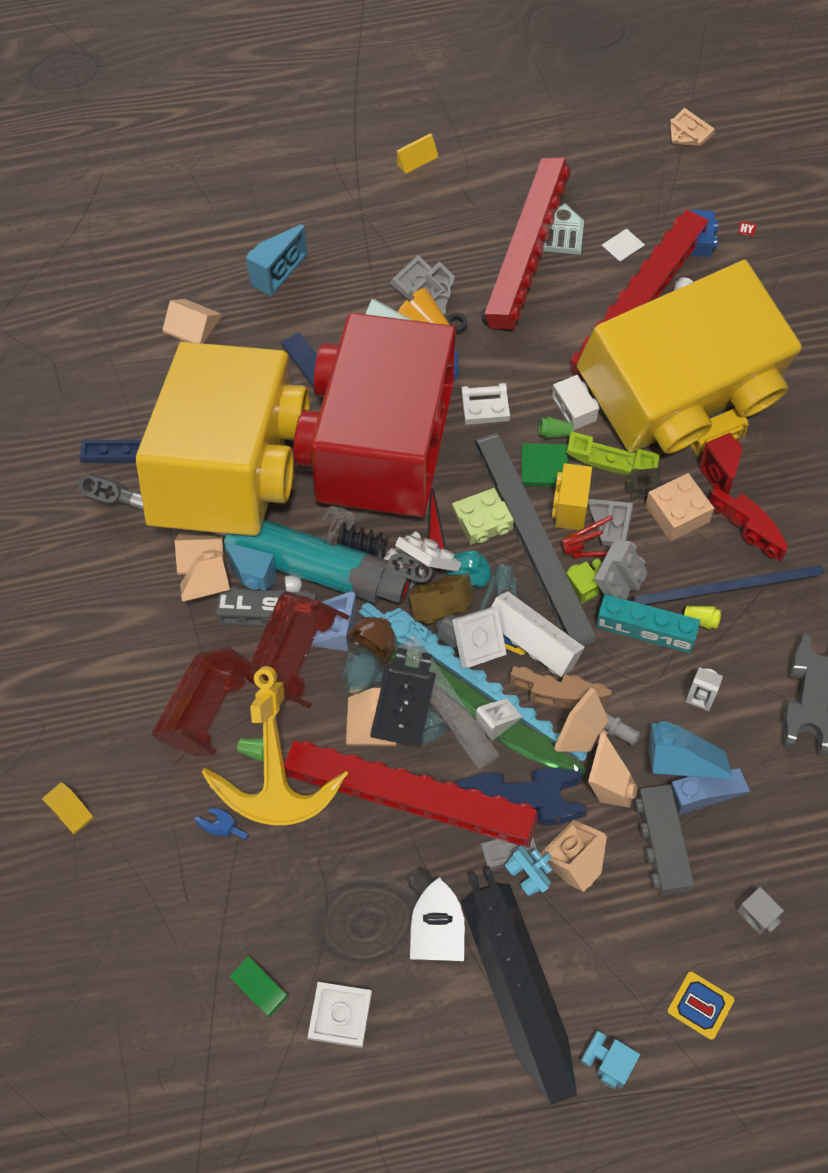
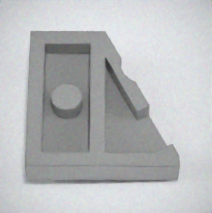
(619, 526)

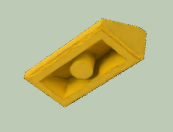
(417, 154)

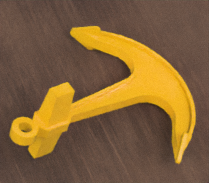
(277, 801)

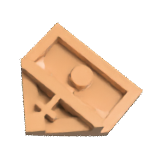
(689, 129)

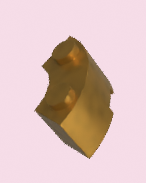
(441, 598)

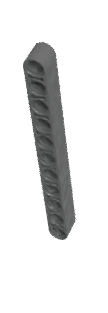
(534, 541)

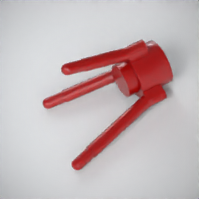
(575, 542)

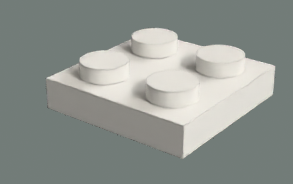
(428, 553)
(479, 637)
(340, 1015)

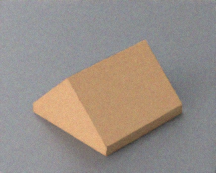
(190, 321)
(192, 543)

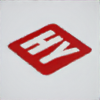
(747, 228)

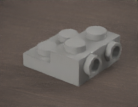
(621, 570)

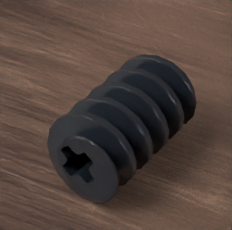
(366, 543)

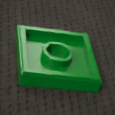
(542, 464)

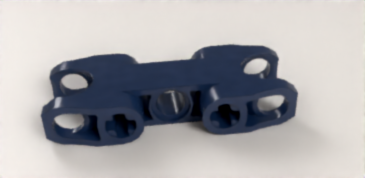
(541, 793)

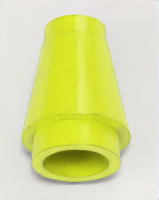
(708, 615)

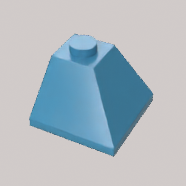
(252, 567)

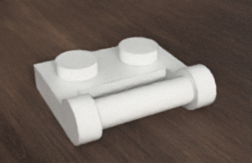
(487, 409)

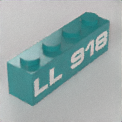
(647, 623)

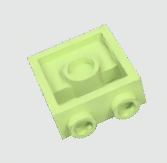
(483, 516)

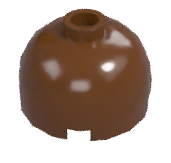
(375, 635)

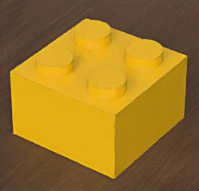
(571, 496)

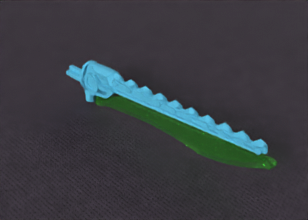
(518, 736)

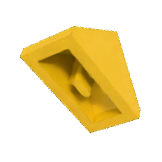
(68, 808)

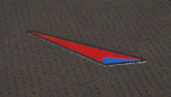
(435, 529)

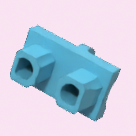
(537, 878)

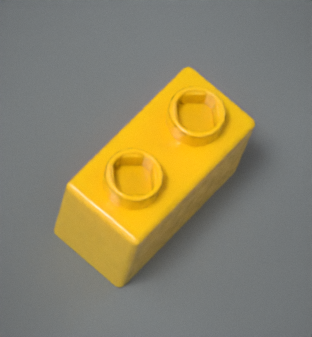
(689, 358)
(220, 439)

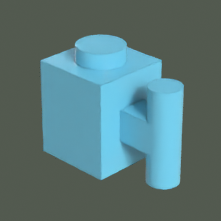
(616, 1062)

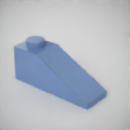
(699, 792)

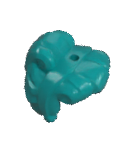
(475, 565)

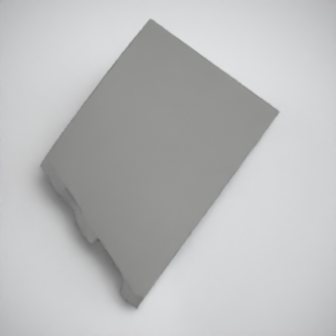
(420, 275)

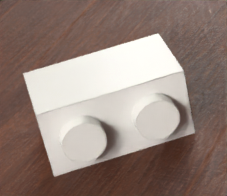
(575, 402)

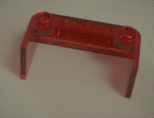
(289, 640)
(199, 699)

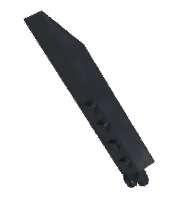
(520, 987)

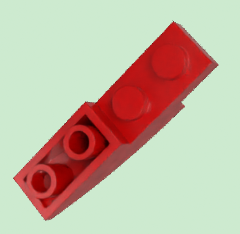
(757, 525)

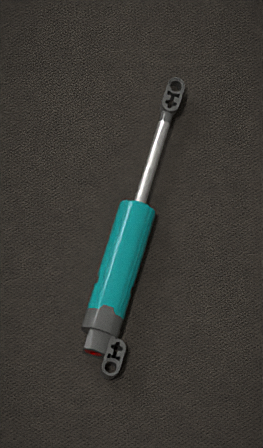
(302, 553)

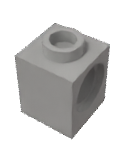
(761, 911)

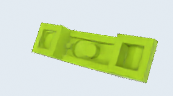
(609, 458)

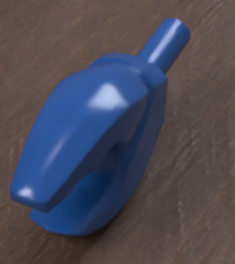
(223, 826)

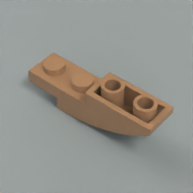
(552, 693)

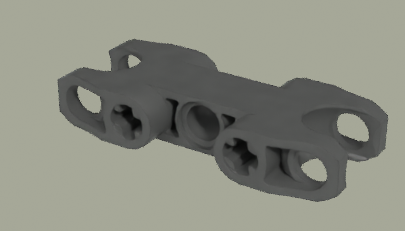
(811, 710)

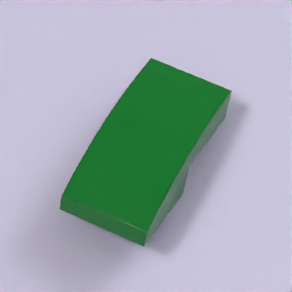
(259, 986)

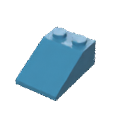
(276, 259)
(685, 754)

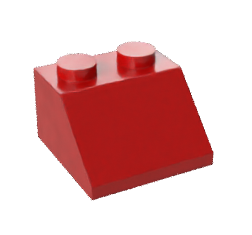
(721, 461)

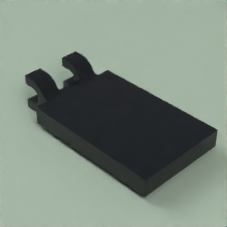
(404, 701)

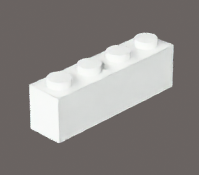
(537, 635)

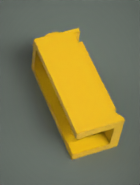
(722, 424)

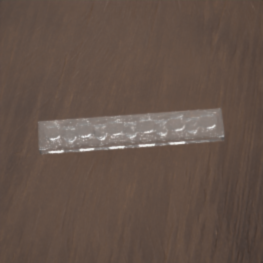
(453, 710)

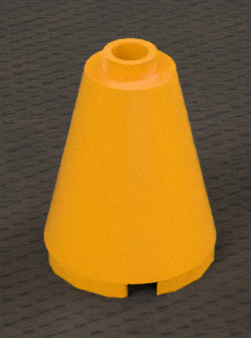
(423, 308)

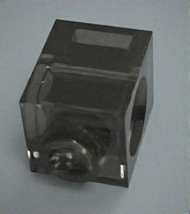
(648, 477)

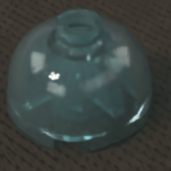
(361, 670)

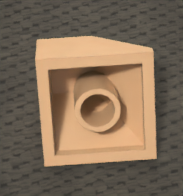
(205, 576)
(361, 717)
(583, 725)
(611, 777)
(577, 855)

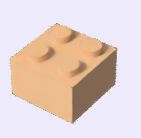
(679, 507)

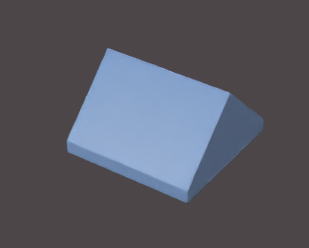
(335, 637)

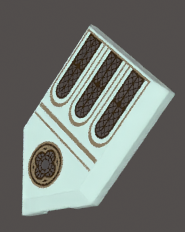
(566, 232)

